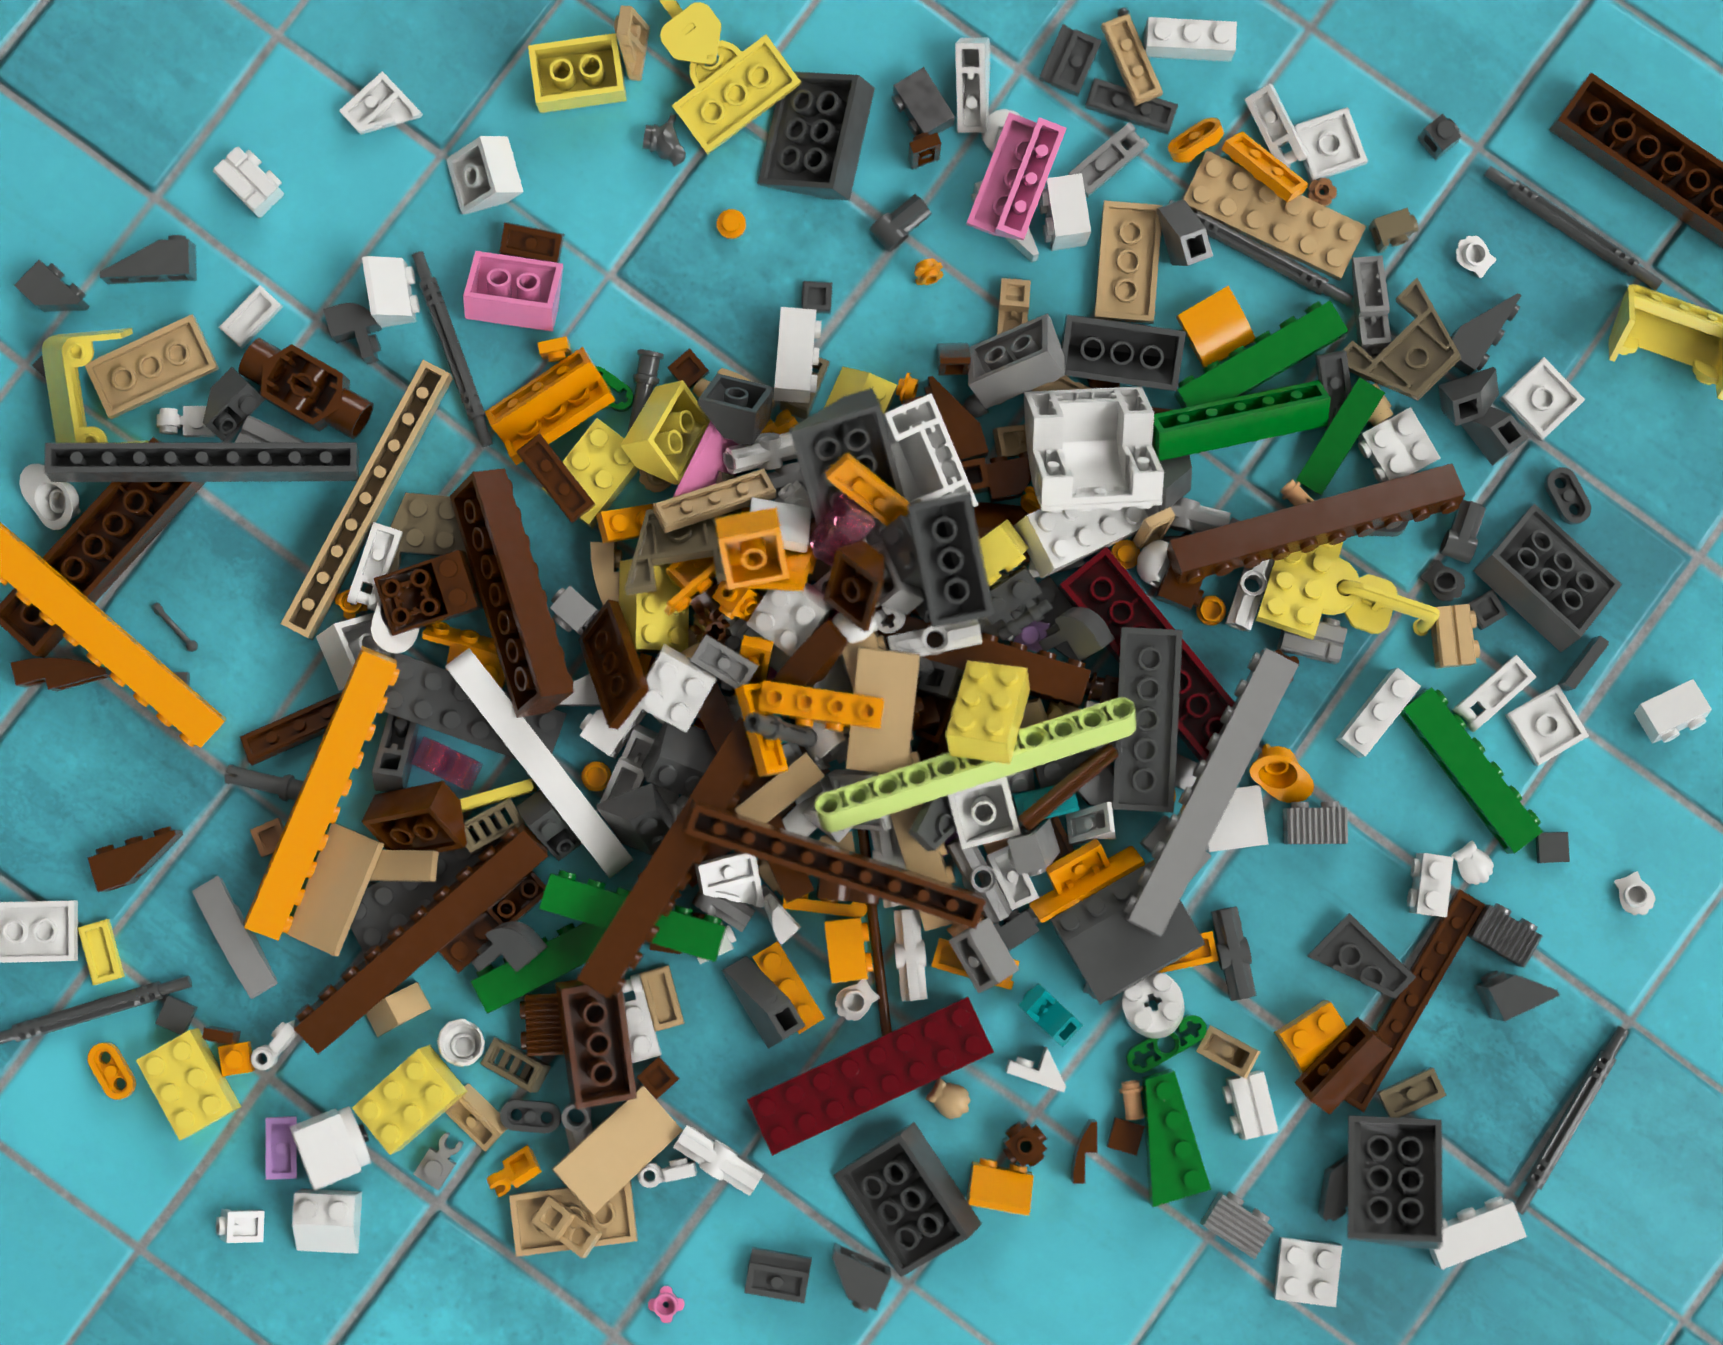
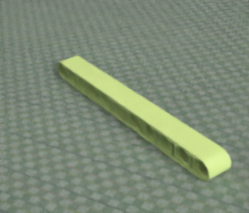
(964, 774)

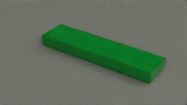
(1340, 436)

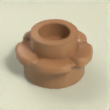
(1322, 184)

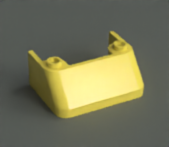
(1671, 330)
(61, 359)

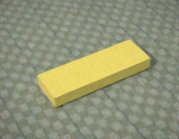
(498, 795)

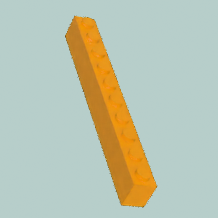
(106, 641)
(320, 793)

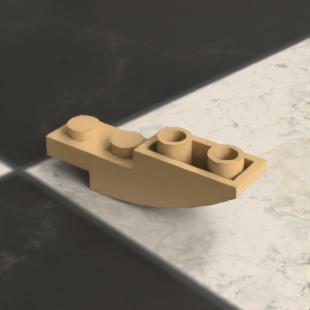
(605, 561)

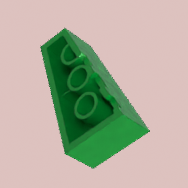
(1171, 1147)

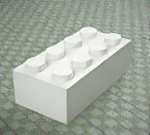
(1074, 535)

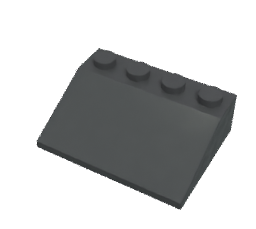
(818, 136)
(846, 426)
(1548, 578)
(1114, 951)
(1395, 1181)
(908, 1200)

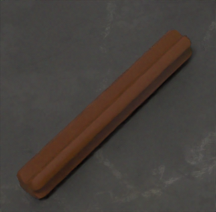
(1068, 786)

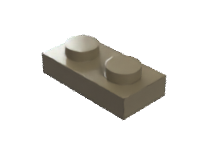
(1411, 1093)

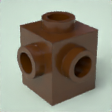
(1016, 1135)

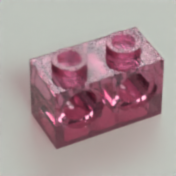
(842, 526)
(447, 763)

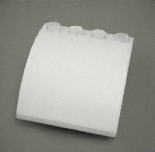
(1092, 449)
(923, 457)

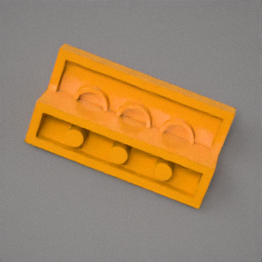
(550, 403)

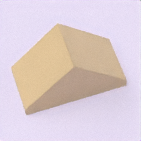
(398, 1009)

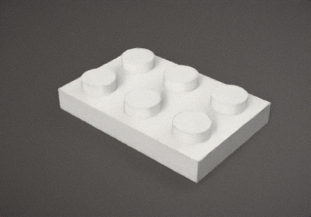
(38, 931)

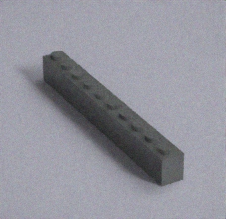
(202, 462)

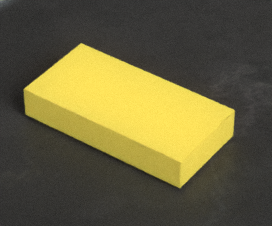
(101, 952)

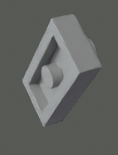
(724, 662)

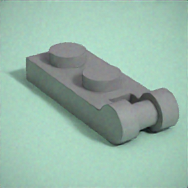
(1109, 158)

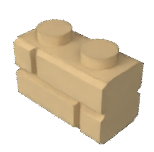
(1454, 638)

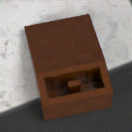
(428, 592)

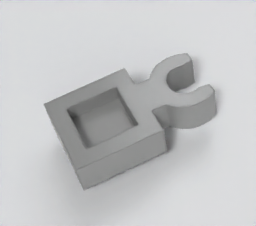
(436, 1164)

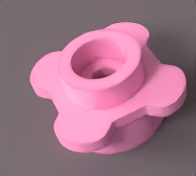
(666, 1313)

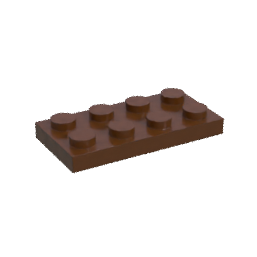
(613, 664)

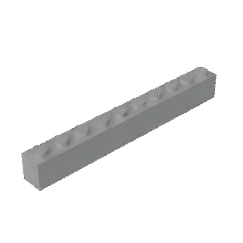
(1210, 792)

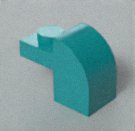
(1050, 1014)

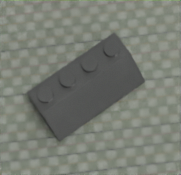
(1122, 352)
(951, 559)

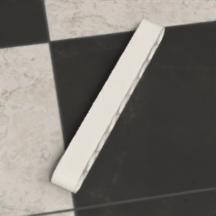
(539, 763)

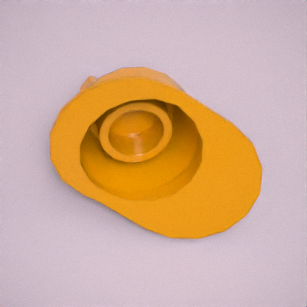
(1281, 774)

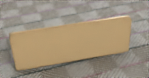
(477, 1118)

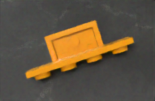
(691, 577)
(461, 640)
(821, 706)
(1082, 875)

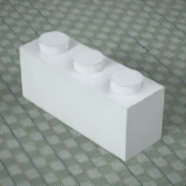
(1190, 39)
(796, 355)
(1378, 712)
(1478, 1232)

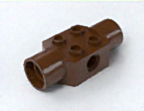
(305, 387)

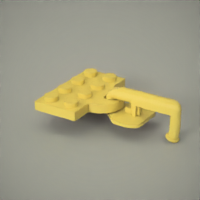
(733, 87)
(1306, 587)

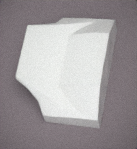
(1016, 888)

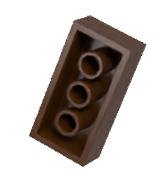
(595, 1045)

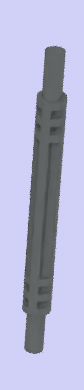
(1573, 228)
(1271, 259)
(452, 349)
(93, 1010)
(1571, 1119)

